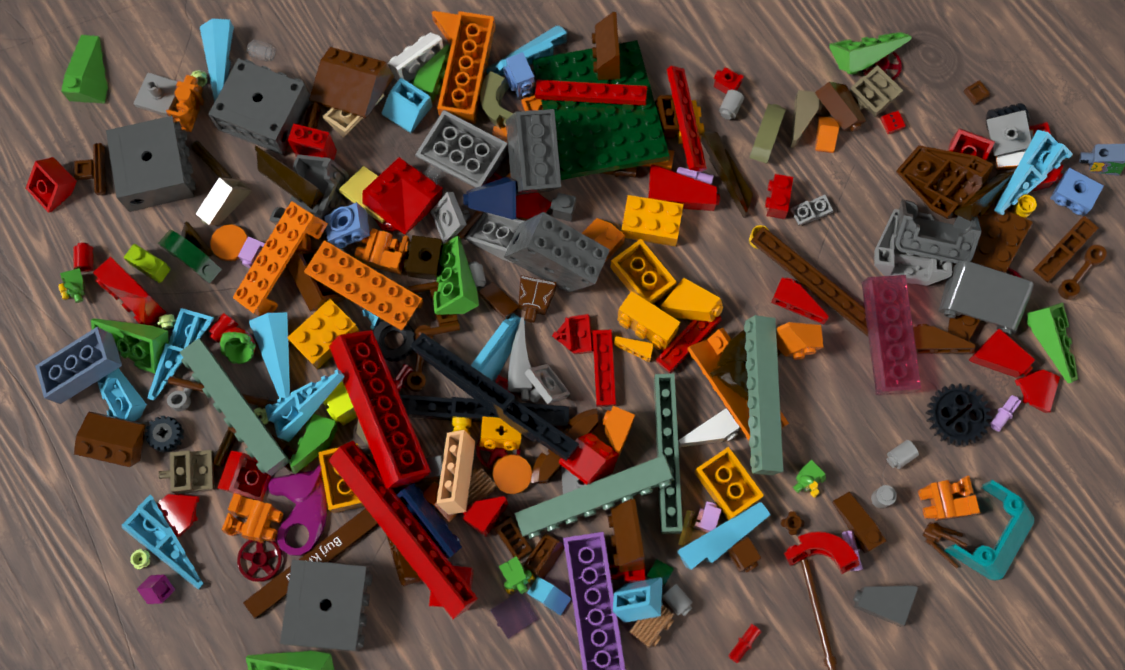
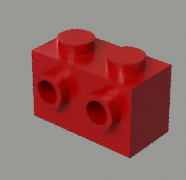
(779, 198)

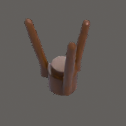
(934, 532)

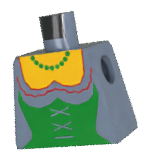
(1105, 159)

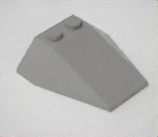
(917, 268)

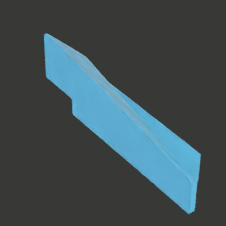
(537, 48)
(496, 351)
(723, 537)

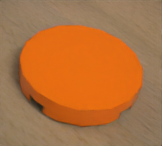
(228, 242)
(512, 474)

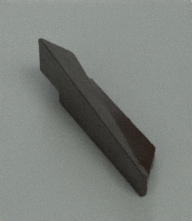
(727, 171)
(287, 179)
(985, 197)

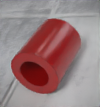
(83, 257)
(220, 326)

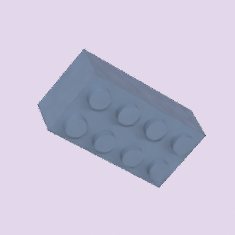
(78, 365)

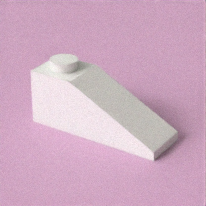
(712, 431)

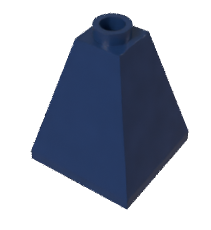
(494, 198)

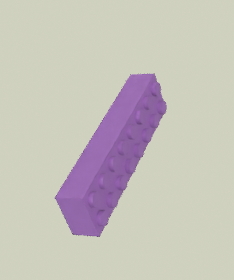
(593, 602)

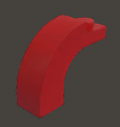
(823, 544)

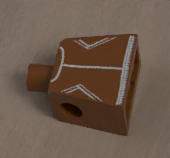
(535, 296)

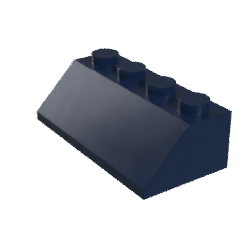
(429, 520)

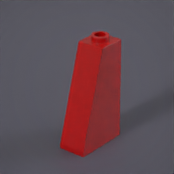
(677, 188)

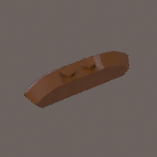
(548, 465)

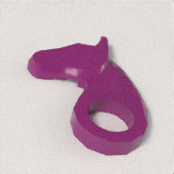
(309, 495)

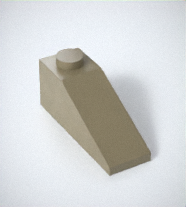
(805, 111)

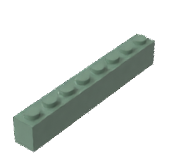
(763, 396)
(235, 408)
(668, 446)
(594, 497)

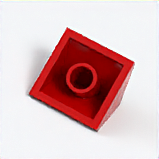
(971, 144)

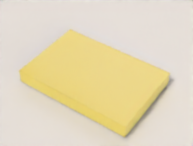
(354, 189)

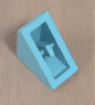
(549, 595)

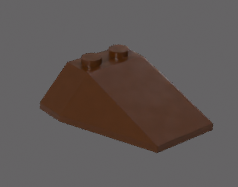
(944, 177)

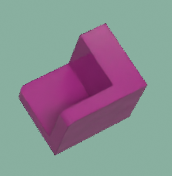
(156, 589)

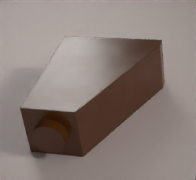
(841, 105)

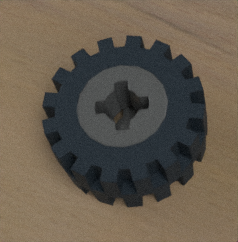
(169, 439)

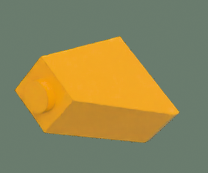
(692, 303)

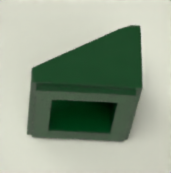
(661, 570)

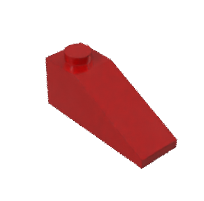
(795, 299)

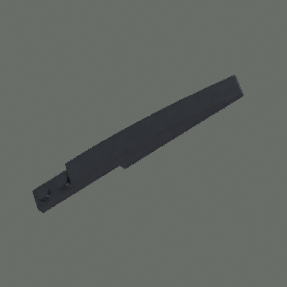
(494, 397)
(448, 408)

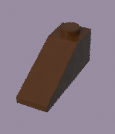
(936, 341)
(856, 518)

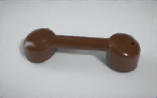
(1093, 257)
(416, 380)

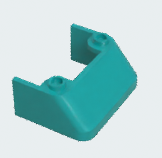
(996, 561)

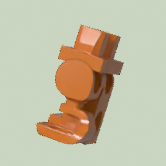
(189, 98)
(378, 254)
(944, 504)
(258, 519)

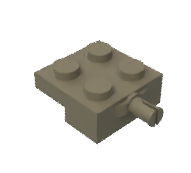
(875, 91)
(190, 471)

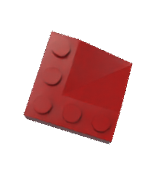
(402, 195)
(124, 286)

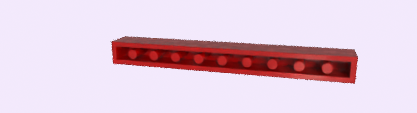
(403, 529)

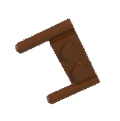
(446, 322)

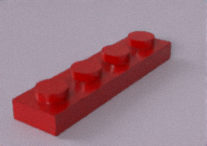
(678, 351)
(604, 368)

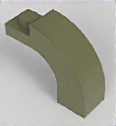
(491, 94)
(767, 133)

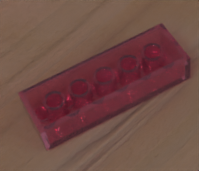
(891, 335)

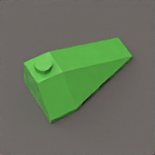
(862, 54)
(86, 73)
(456, 284)
(1050, 327)
(136, 341)
(291, 661)

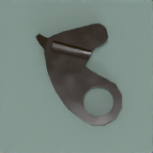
(732, 365)

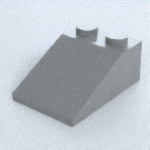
(493, 233)

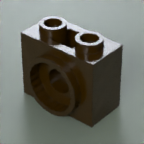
(417, 249)

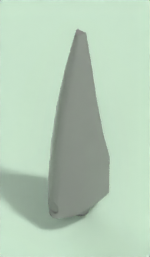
(519, 364)

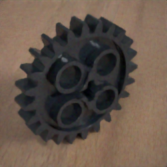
(970, 429)

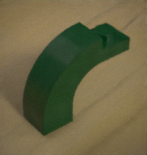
(189, 255)

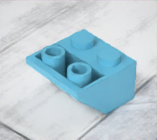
(406, 105)
(638, 600)

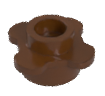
(798, 523)

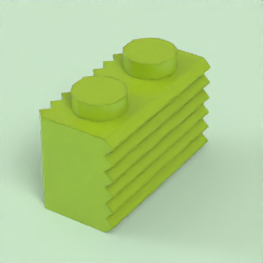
(147, 263)

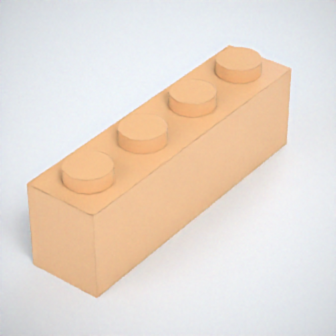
(456, 472)

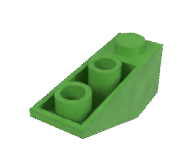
(431, 74)
(317, 438)

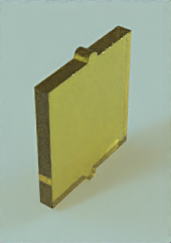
(687, 529)

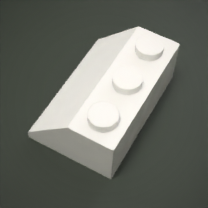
(415, 56)

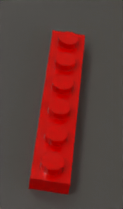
(591, 92)
(686, 119)

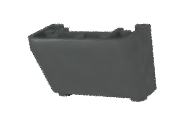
(324, 175)
(935, 238)
(986, 296)

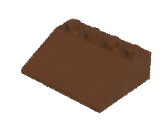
(350, 82)

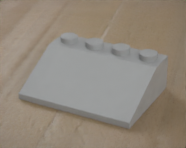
(462, 150)

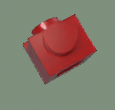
(727, 80)

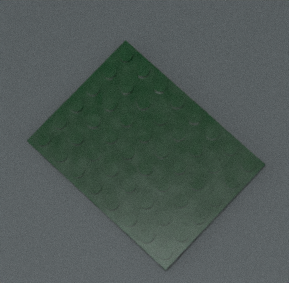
(602, 135)

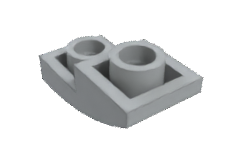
(812, 210)

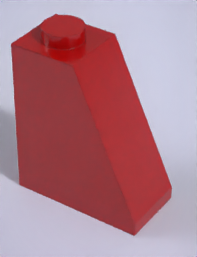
(1003, 355)

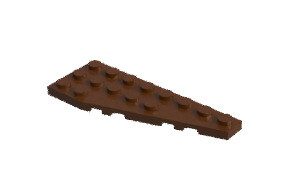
(995, 249)

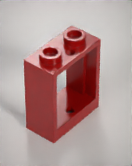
(306, 144)

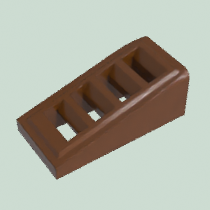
(508, 520)

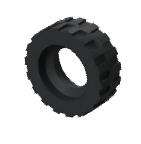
(398, 353)

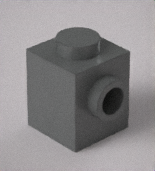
(563, 206)

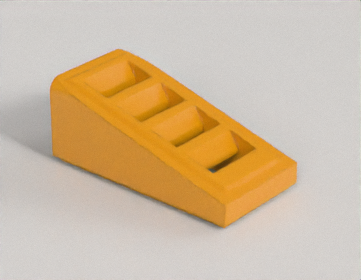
(638, 348)

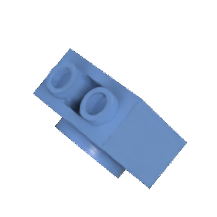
(520, 76)
(1067, 196)
(347, 225)

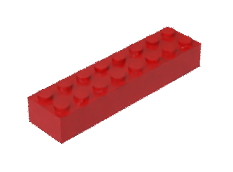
(379, 409)

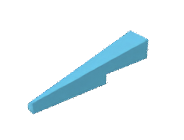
(217, 43)
(1039, 159)
(187, 329)
(271, 336)
(121, 396)
(294, 411)
(154, 533)

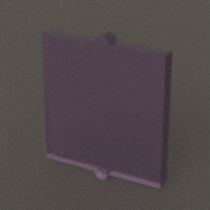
(513, 614)

